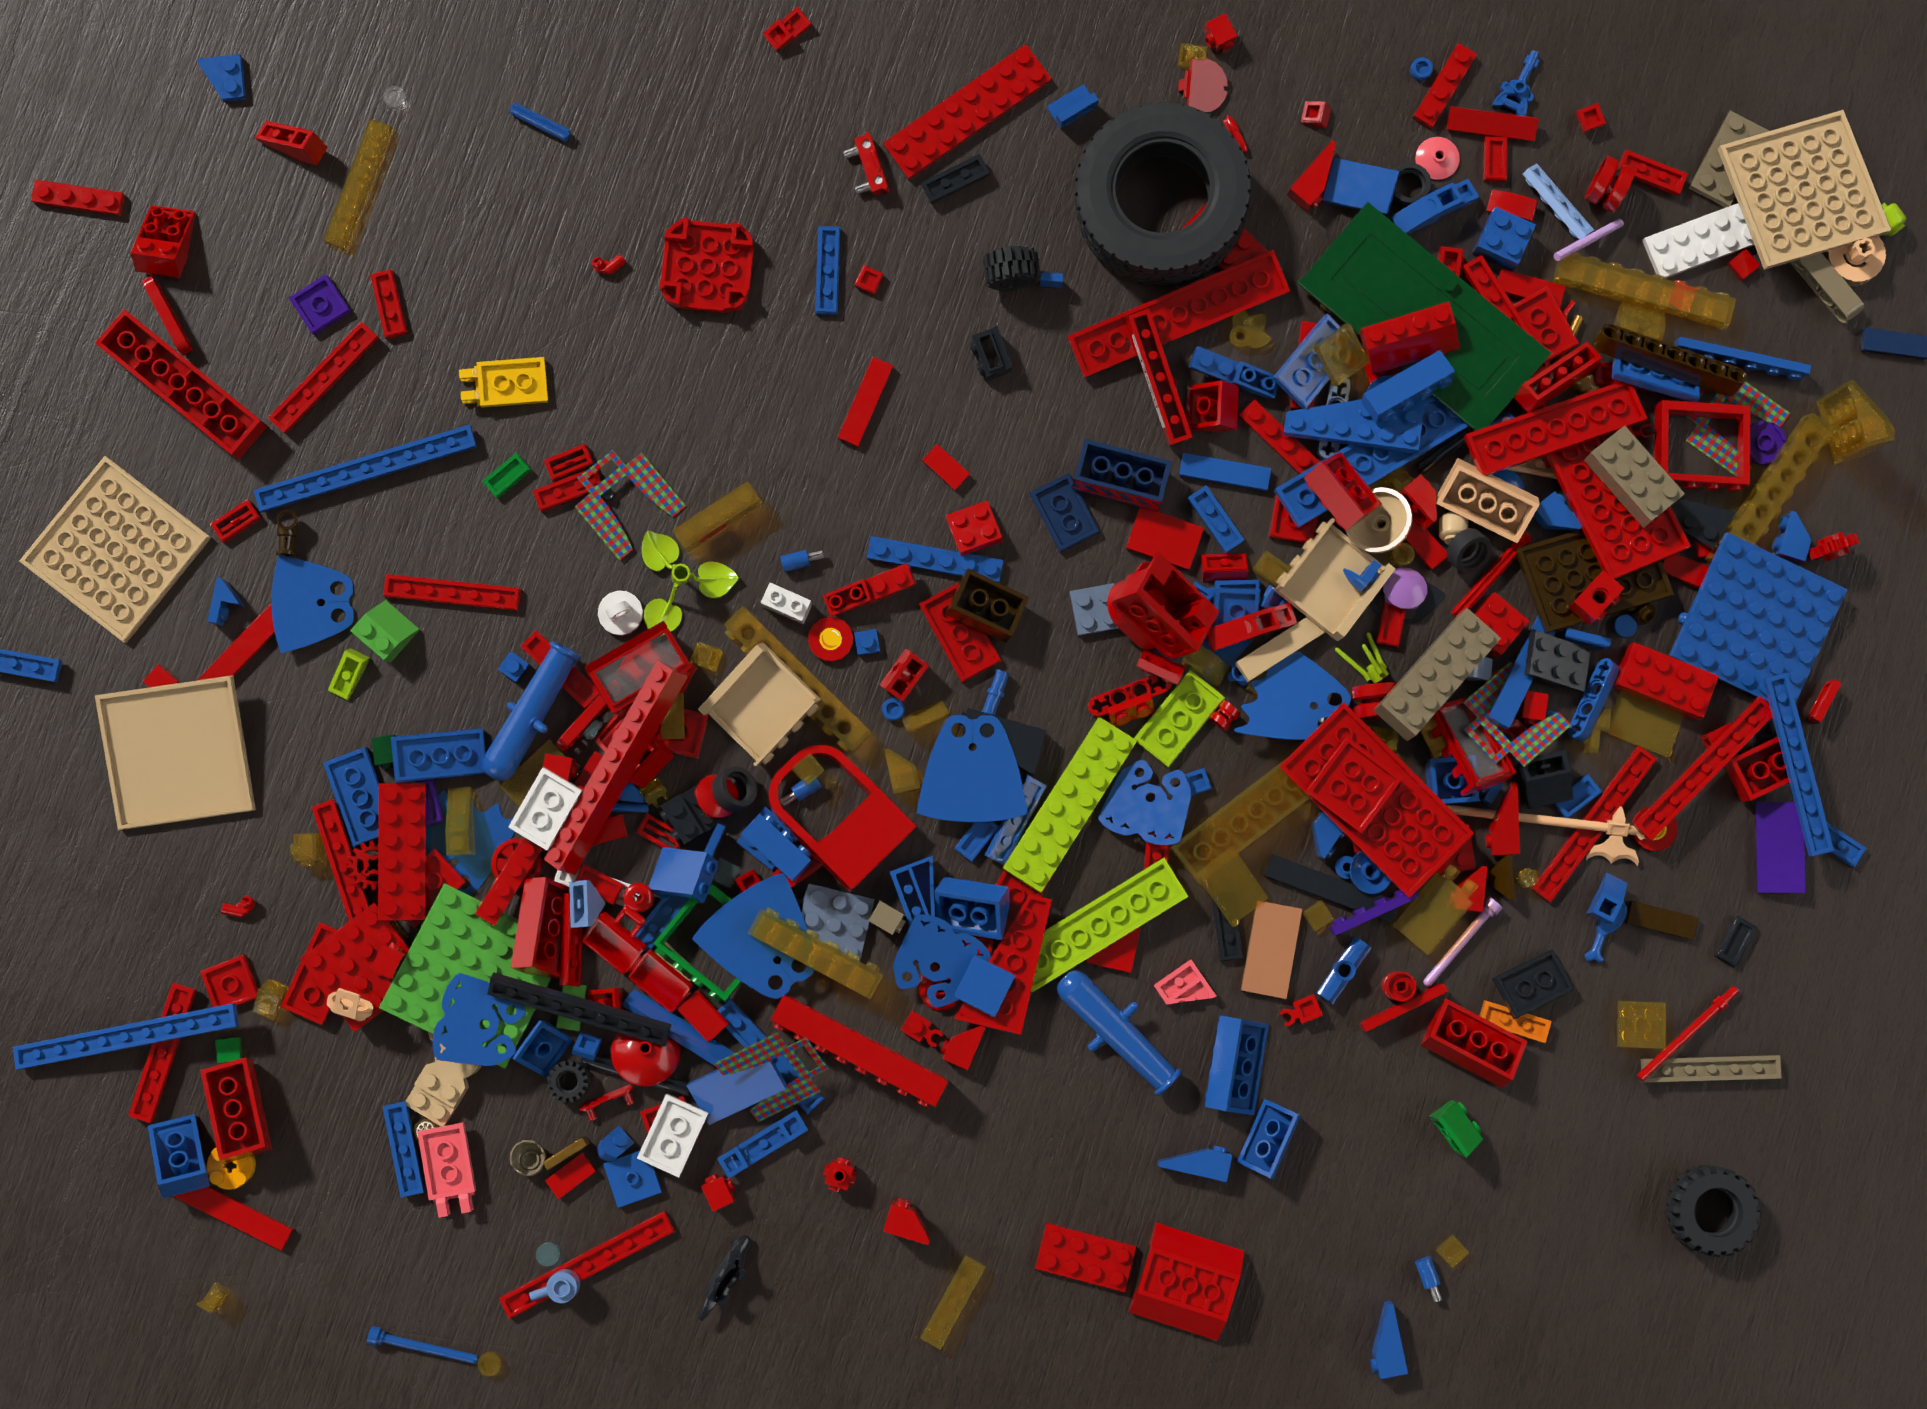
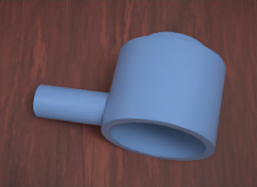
(560, 1287)

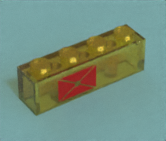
(717, 517)

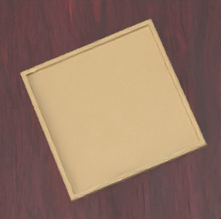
(175, 752)

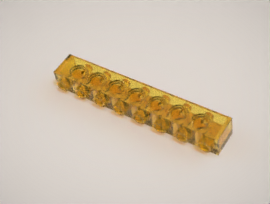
(1819, 435)
(859, 732)

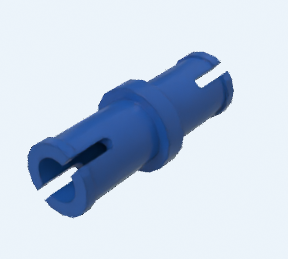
(995, 692)

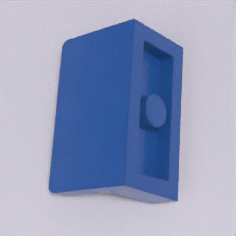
(1072, 106)

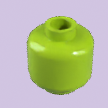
(1894, 217)

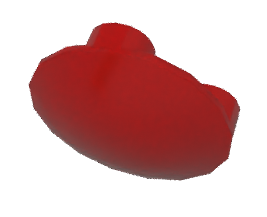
(706, 799)

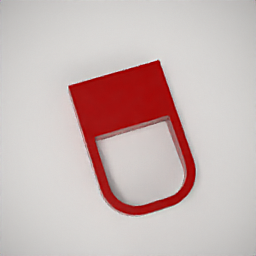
(862, 837)

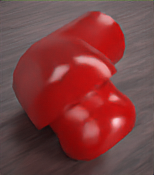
(608, 267)

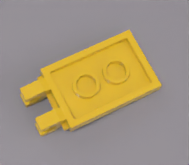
(506, 382)

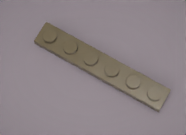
(1716, 1068)

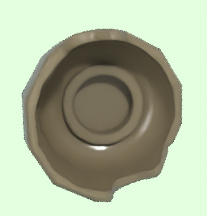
(527, 1158)

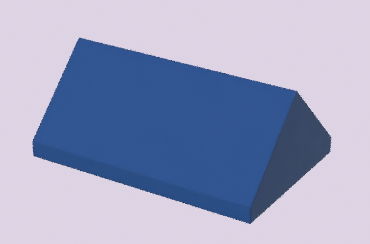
(1268, 1139)

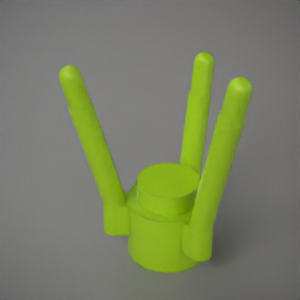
(1376, 669)

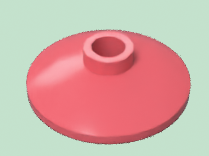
(1438, 168)

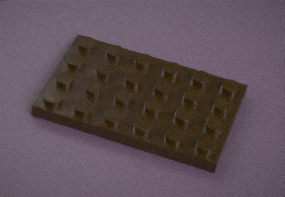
(1565, 566)

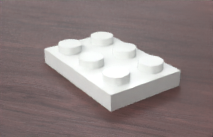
(545, 808)
(672, 1135)

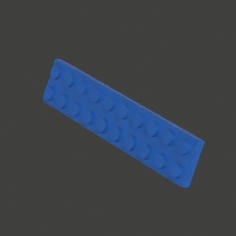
(1371, 463)

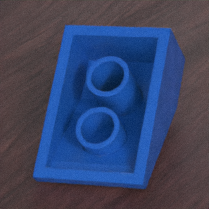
(178, 1156)

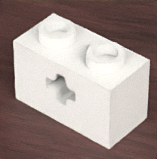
(786, 603)

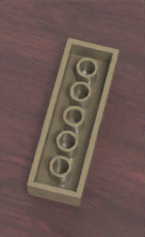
(1437, 674)

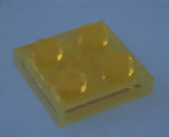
(1341, 354)
(1641, 1024)

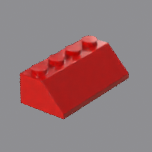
(1410, 338)
(539, 928)
(1474, 1043)

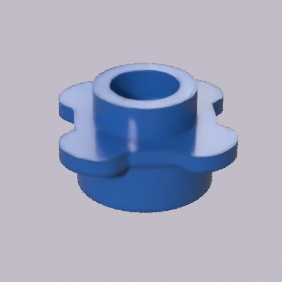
(1233, 675)

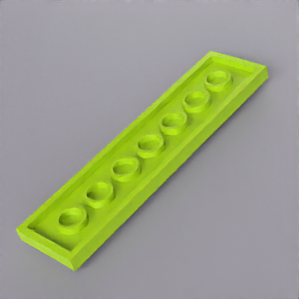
(1069, 805)
(1107, 920)

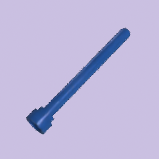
(378, 1337)

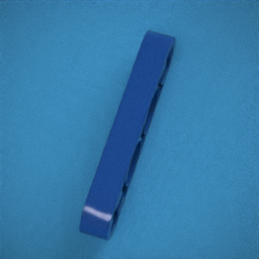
(1590, 699)

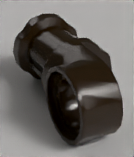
(285, 533)

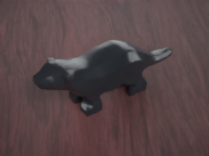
(725, 1276)

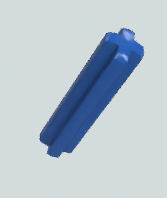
(540, 122)

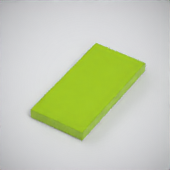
(1179, 718)

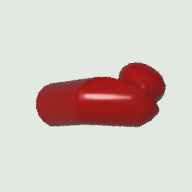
(239, 910)

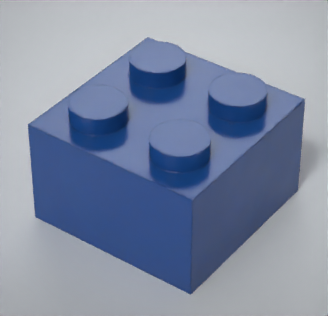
(1504, 239)
(1444, 785)

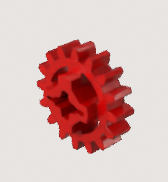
(1833, 546)
(364, 858)

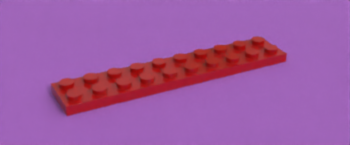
(1182, 311)

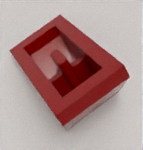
(611, 997)

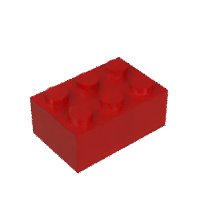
(1758, 770)

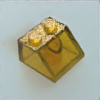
(1641, 320)

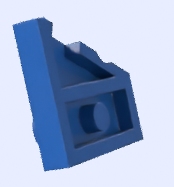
(226, 76)

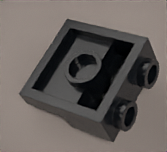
(687, 817)

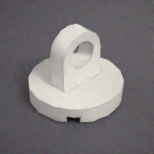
(620, 613)

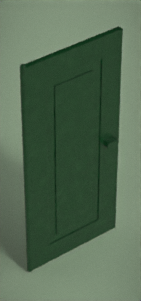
(1383, 273)

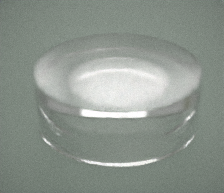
(395, 97)

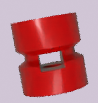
(1398, 986)

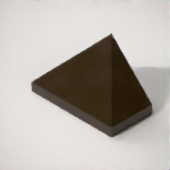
(1501, 878)

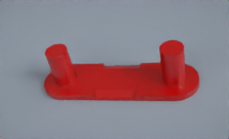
(588, 1106)

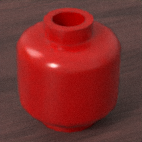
(647, 895)

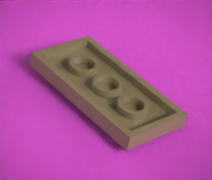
(1711, 176)

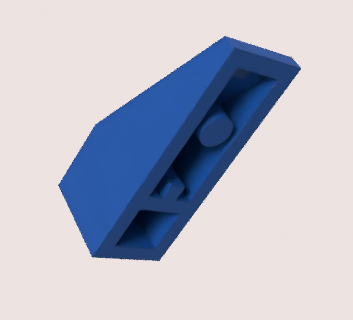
(1205, 1163)
(1387, 1348)

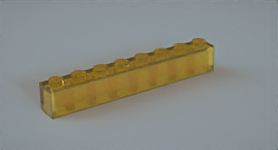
(1645, 290)

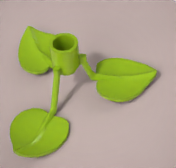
(662, 550)

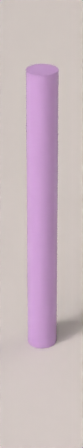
(1588, 239)

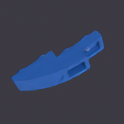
(1434, 205)
(1246, 376)

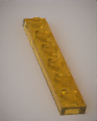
(358, 184)

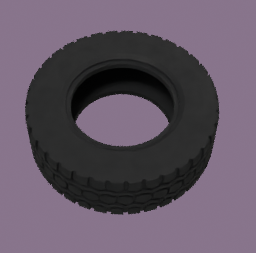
(1157, 133)

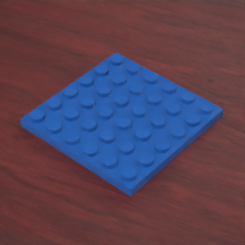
(1757, 618)

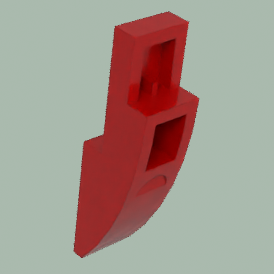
(869, 590)
(1251, 626)

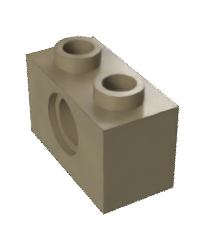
(887, 918)

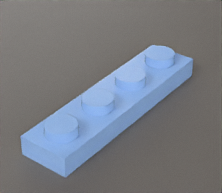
(1559, 203)

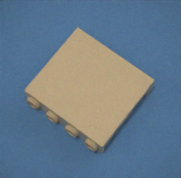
(1320, 586)
(761, 703)

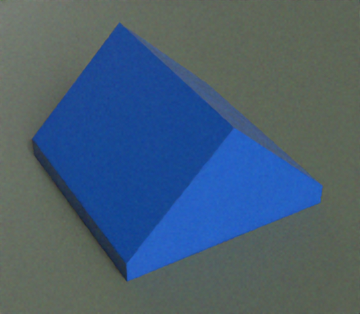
(543, 1048)

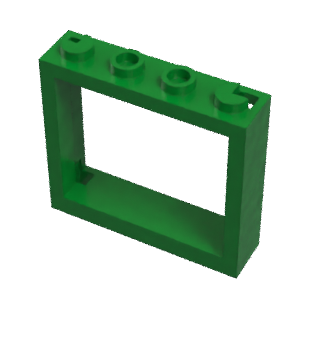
(680, 964)

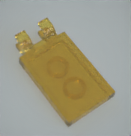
(1436, 910)

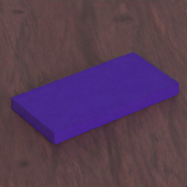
(1779, 848)

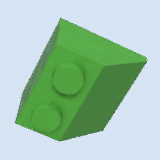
(385, 630)

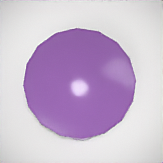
(1405, 589)

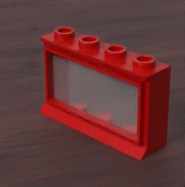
(625, 669)
(1472, 761)

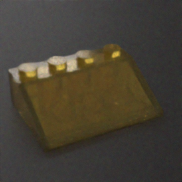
(1856, 421)

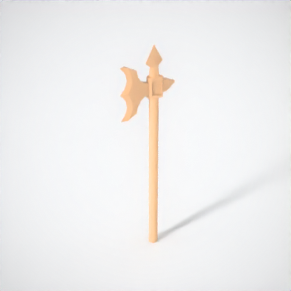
(1612, 848)

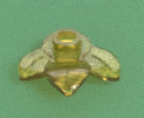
(1251, 328)

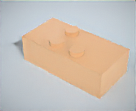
(1487, 500)

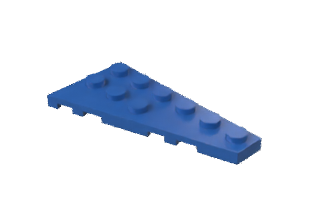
(1353, 425)

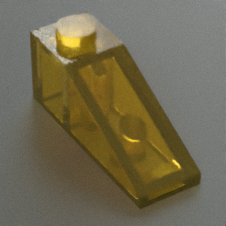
(460, 822)

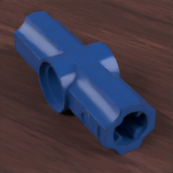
(1334, 982)

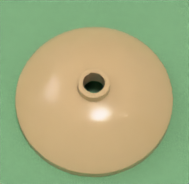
(1394, 512)

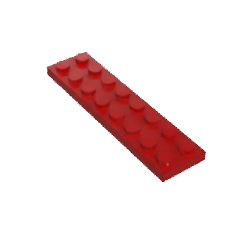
(967, 112)
(1555, 428)

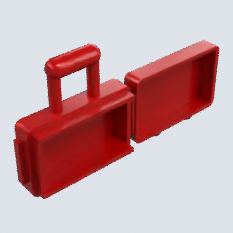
(625, 952)

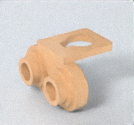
(349, 1005)

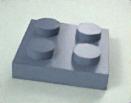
(1091, 609)

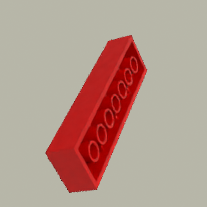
(181, 384)
(859, 1050)

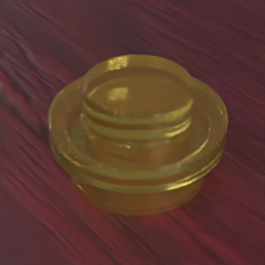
(1527, 878)

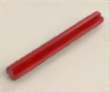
(1491, 575)

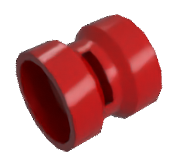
(1225, 716)

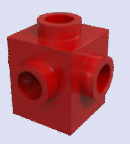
(844, 1166)

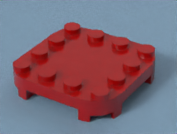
(707, 266)

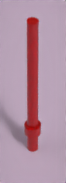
(1718, 1005)

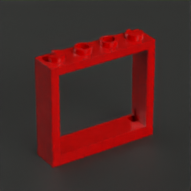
(1706, 410)

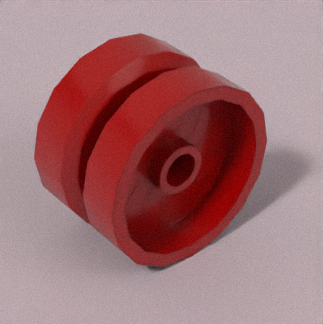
(1613, 186)
(1373, 695)

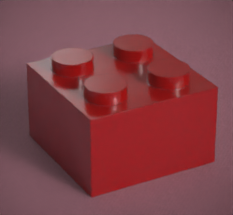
(1501, 619)

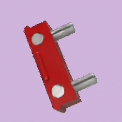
(876, 178)

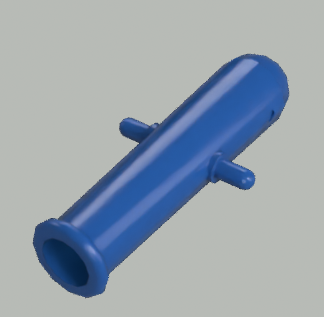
(529, 713)
(1116, 1030)

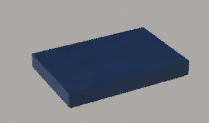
(1064, 513)

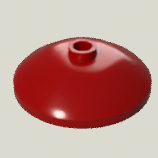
(644, 1068)

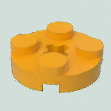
(223, 1178)

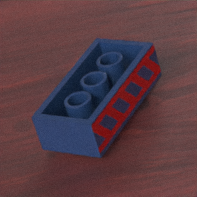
(1121, 475)

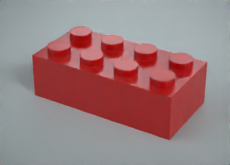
(1665, 681)
(236, 1110)

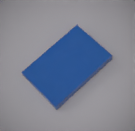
(1356, 183)

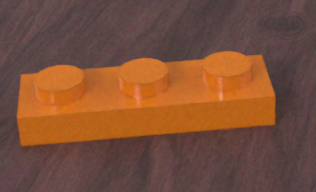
(1526, 1025)

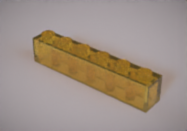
(815, 953)

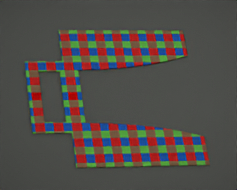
(1717, 447)
(600, 516)
(1527, 744)
(766, 1051)

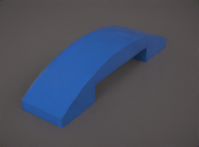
(762, 1144)

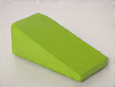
(348, 673)

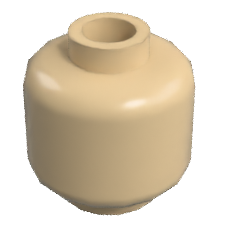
(1450, 525)

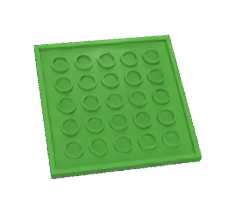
(450, 944)

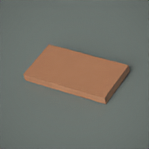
(1271, 949)

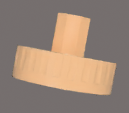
(1865, 250)

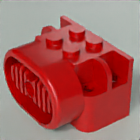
(1161, 609)

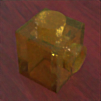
(306, 848)

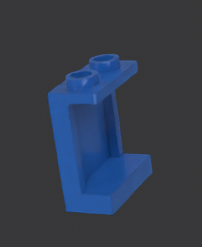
(683, 874)

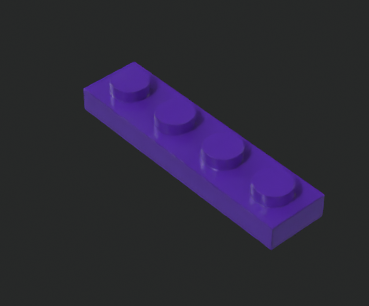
(1363, 914)

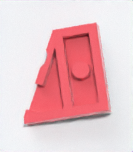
(1184, 985)

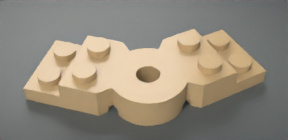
(440, 1089)

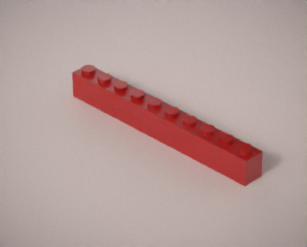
(615, 768)

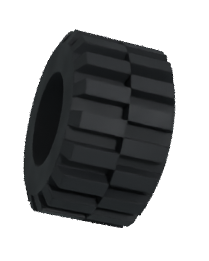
(1011, 268)

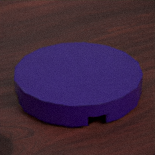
(1761, 449)

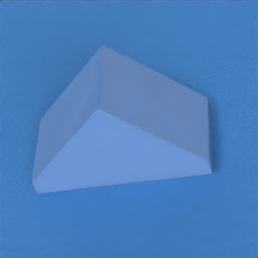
(584, 903)

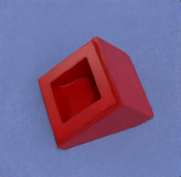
(1316, 114)

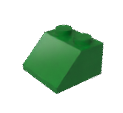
(1457, 1128)

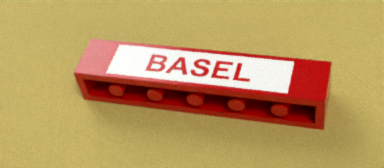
(1158, 377)

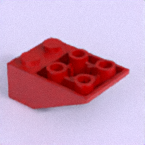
(163, 241)

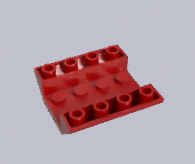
(1188, 1282)

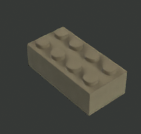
(1634, 476)

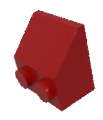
(1212, 406)
(905, 1222)

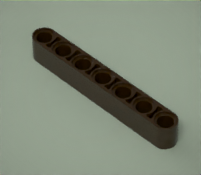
(1669, 360)

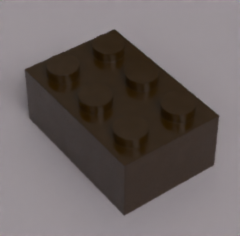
(987, 605)

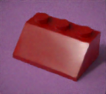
(1342, 491)

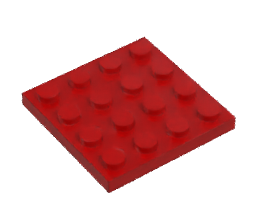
(347, 956)

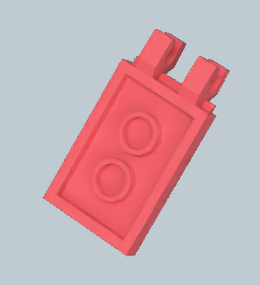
(447, 1166)

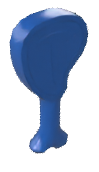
(1602, 931)

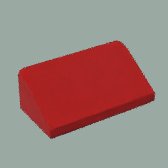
(1224, 567)
(703, 1016)

